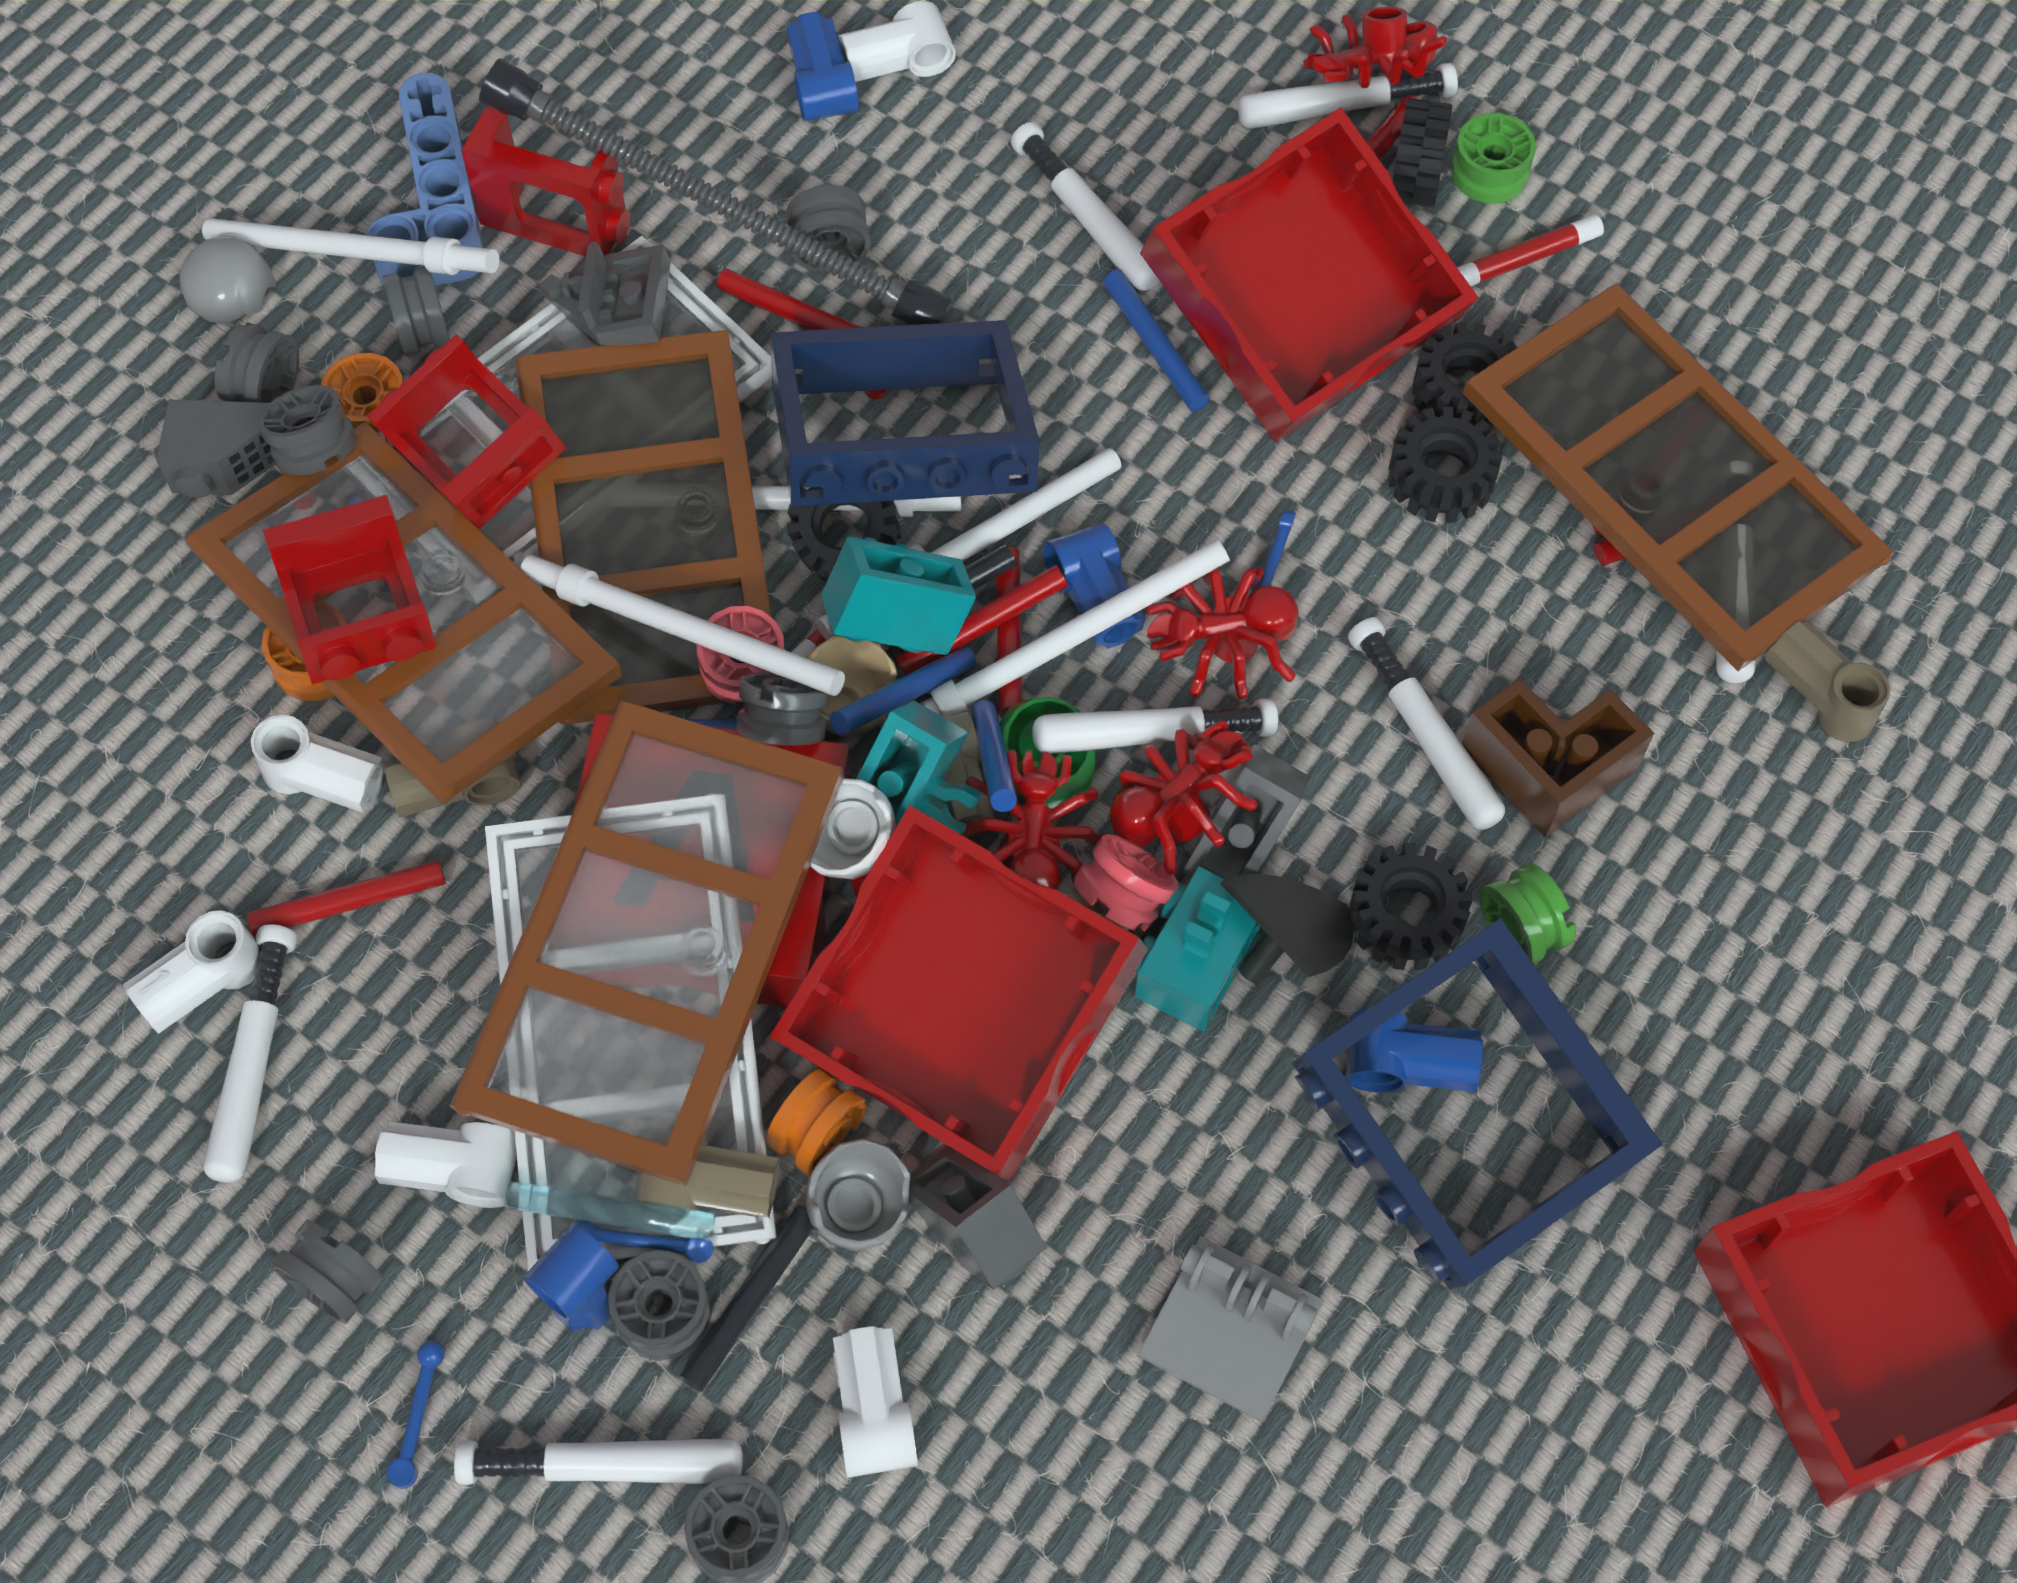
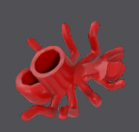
(1384, 41)
(1230, 630)
(1171, 800)
(1033, 841)

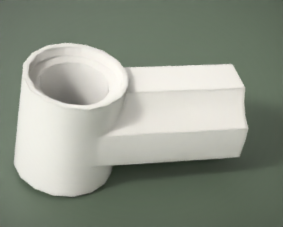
(912, 41)
(319, 765)
(191, 973)
(465, 1163)
(874, 1419)

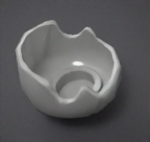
(225, 279)
(858, 1194)

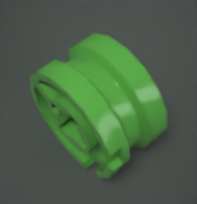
(1493, 158)
(1530, 909)

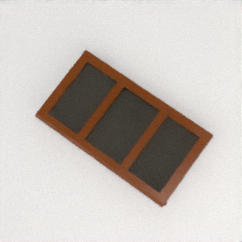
(1677, 475)
(647, 500)

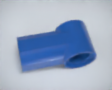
(821, 76)
(1093, 575)
(1415, 1055)
(575, 1279)

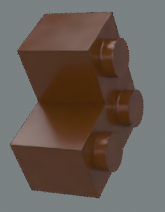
(1551, 765)

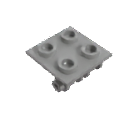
(1230, 1328)

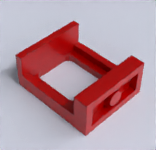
(497, 178)
(502, 467)
(340, 552)

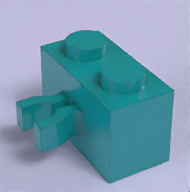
(897, 596)
(913, 761)
(1196, 951)

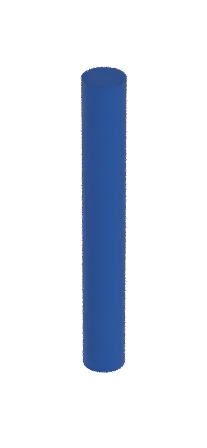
(1156, 340)
(902, 691)
(993, 756)

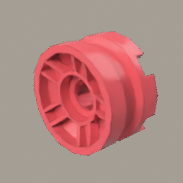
(718, 670)
(1125, 882)

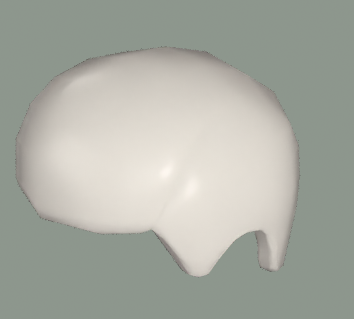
(854, 831)

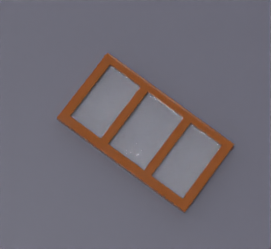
(504, 649)
(649, 943)

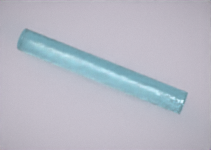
(609, 1210)

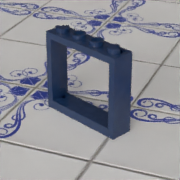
(902, 360)
(1560, 1045)

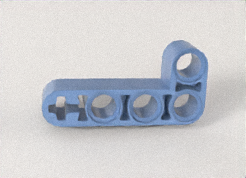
(439, 177)

